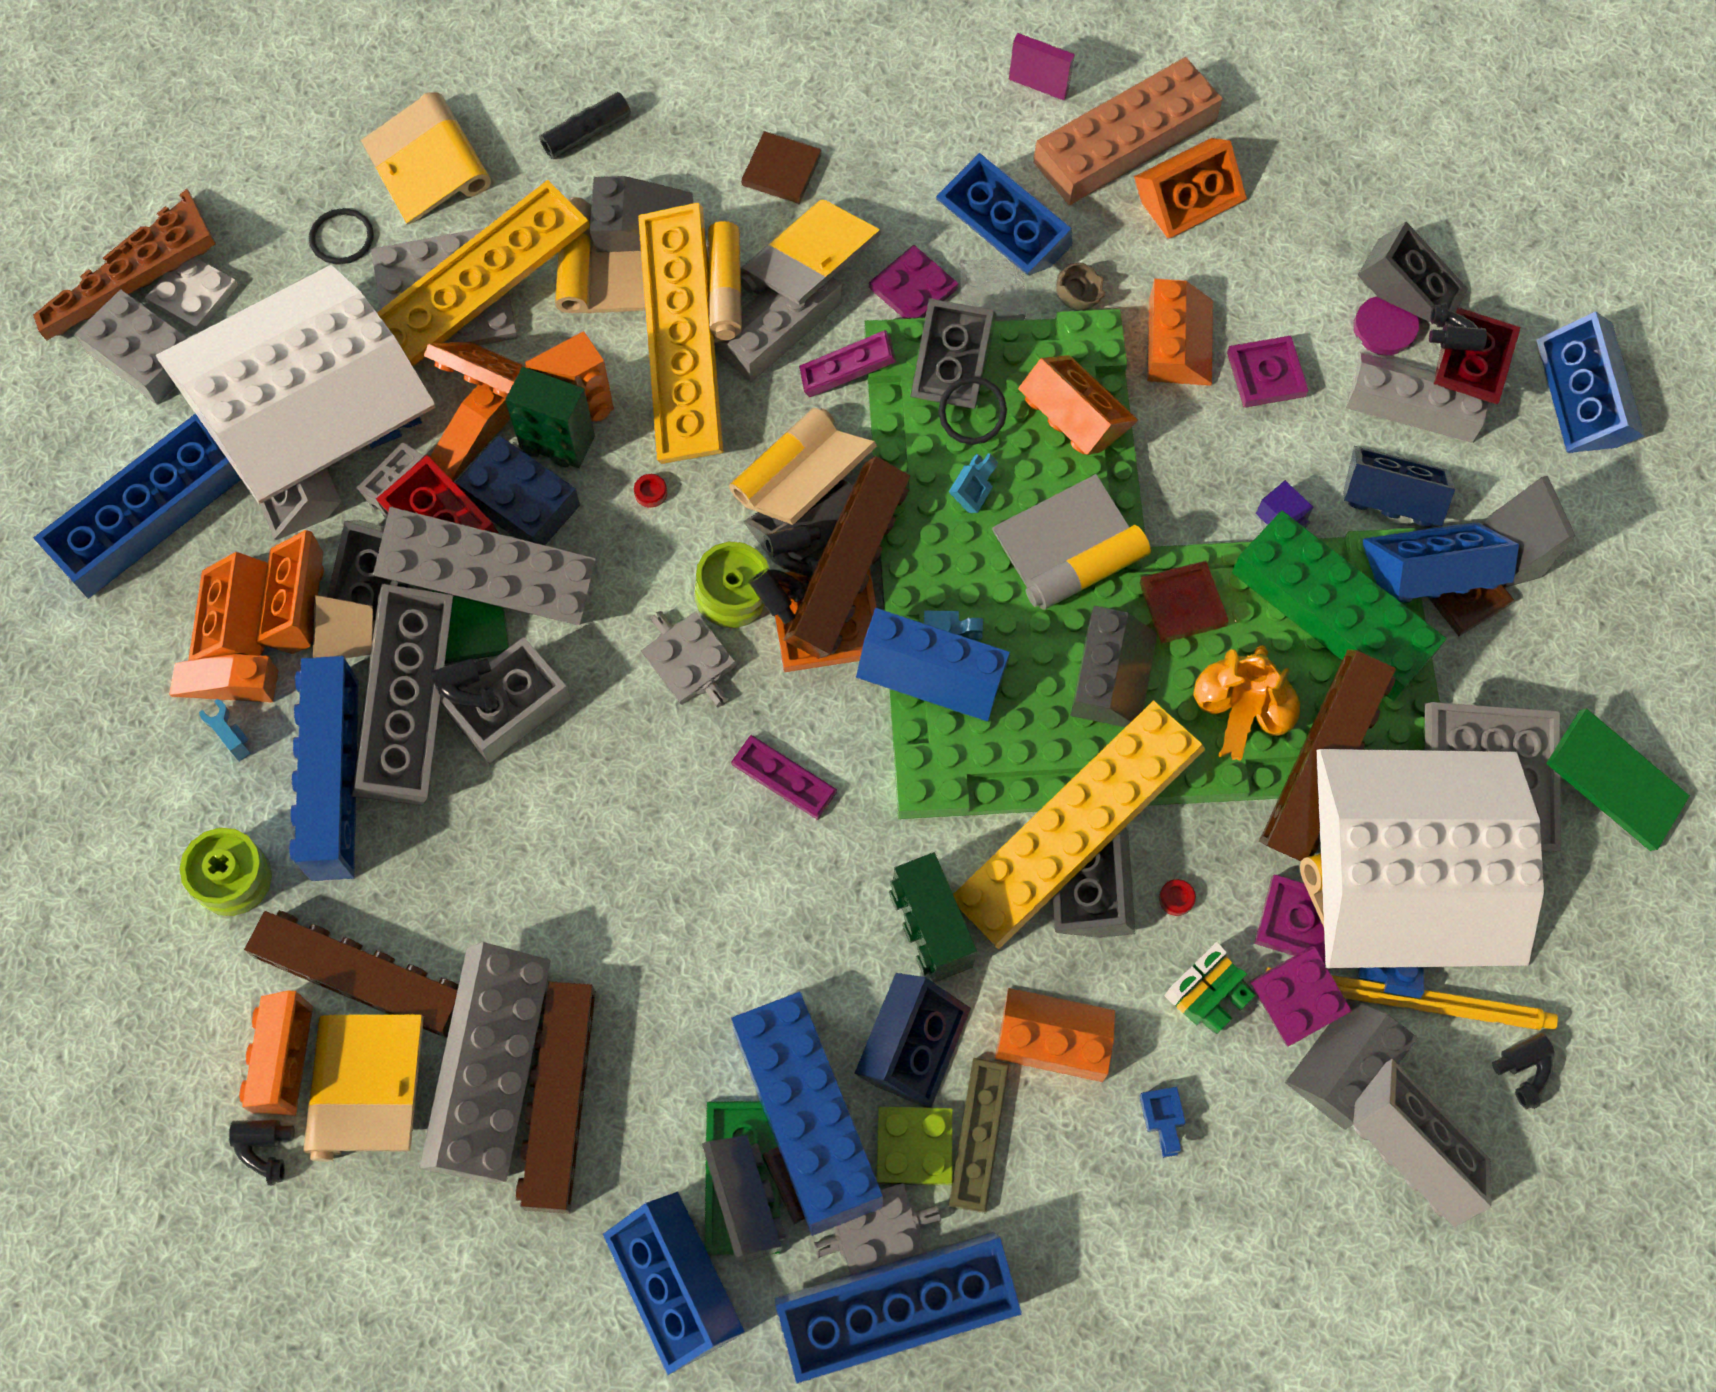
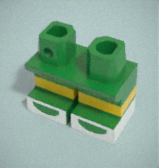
(1206, 985)

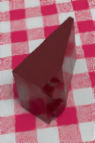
(1479, 372)

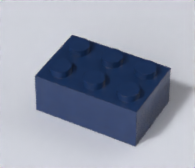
(518, 492)

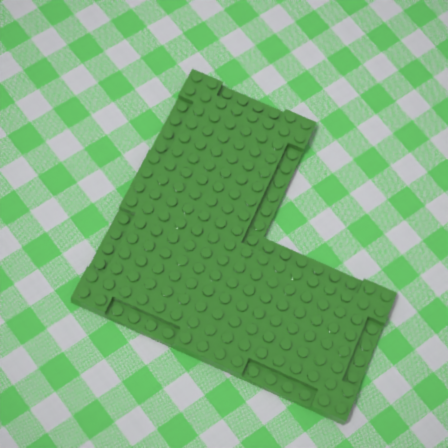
(953, 562)

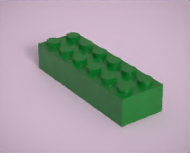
(1335, 600)

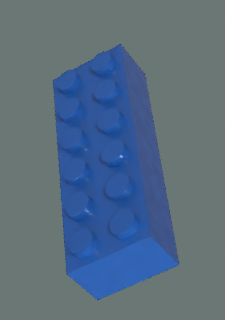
(138, 507)
(325, 769)
(807, 1113)
(897, 1306)

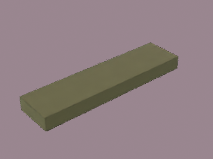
(979, 1135)

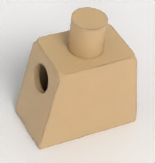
(341, 628)

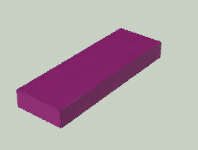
(847, 363)
(784, 777)

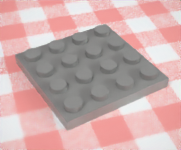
(405, 263)
(1503, 729)

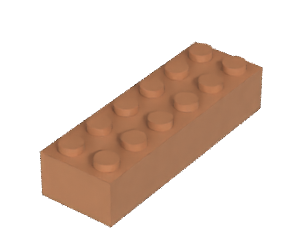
(1127, 130)

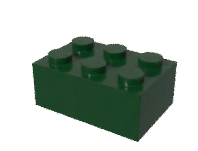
(550, 418)
(932, 918)

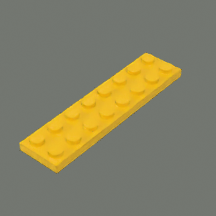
(483, 270)
(679, 334)
(1077, 824)

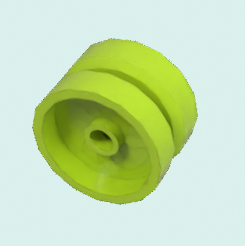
(723, 584)
(225, 871)

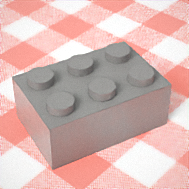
(126, 341)
(525, 696)

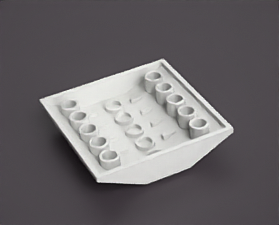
(297, 381)
(1428, 858)

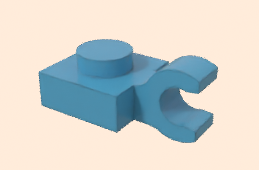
(972, 485)
(949, 621)
(231, 736)

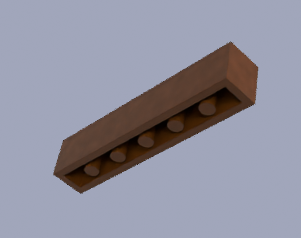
(847, 558)
(1340, 724)
(352, 972)
(557, 1098)

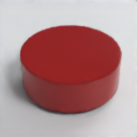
(650, 490)
(1177, 897)

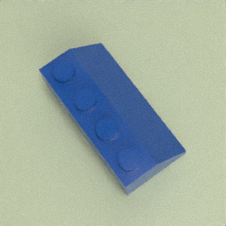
(1007, 216)
(1590, 385)
(1441, 560)
(932, 664)
(673, 1282)

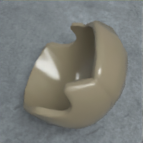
(1079, 286)

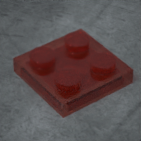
(1183, 601)

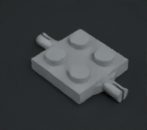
(689, 658)
(880, 1235)

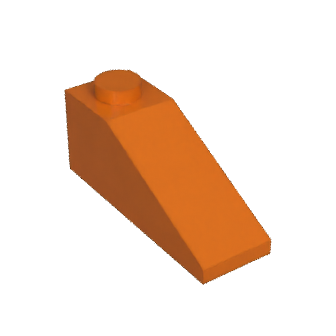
(470, 430)
(226, 678)

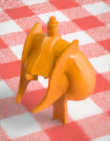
(1251, 689)

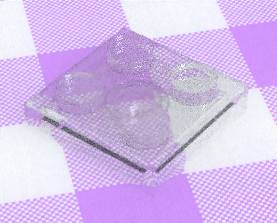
(993, 286)

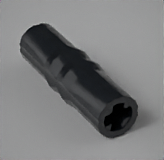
(585, 125)

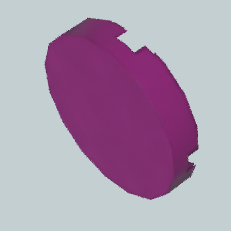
(1385, 327)

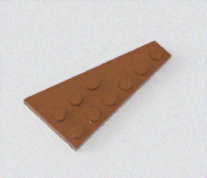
(131, 265)

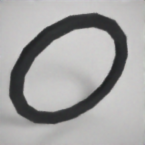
(344, 260)
(1002, 417)

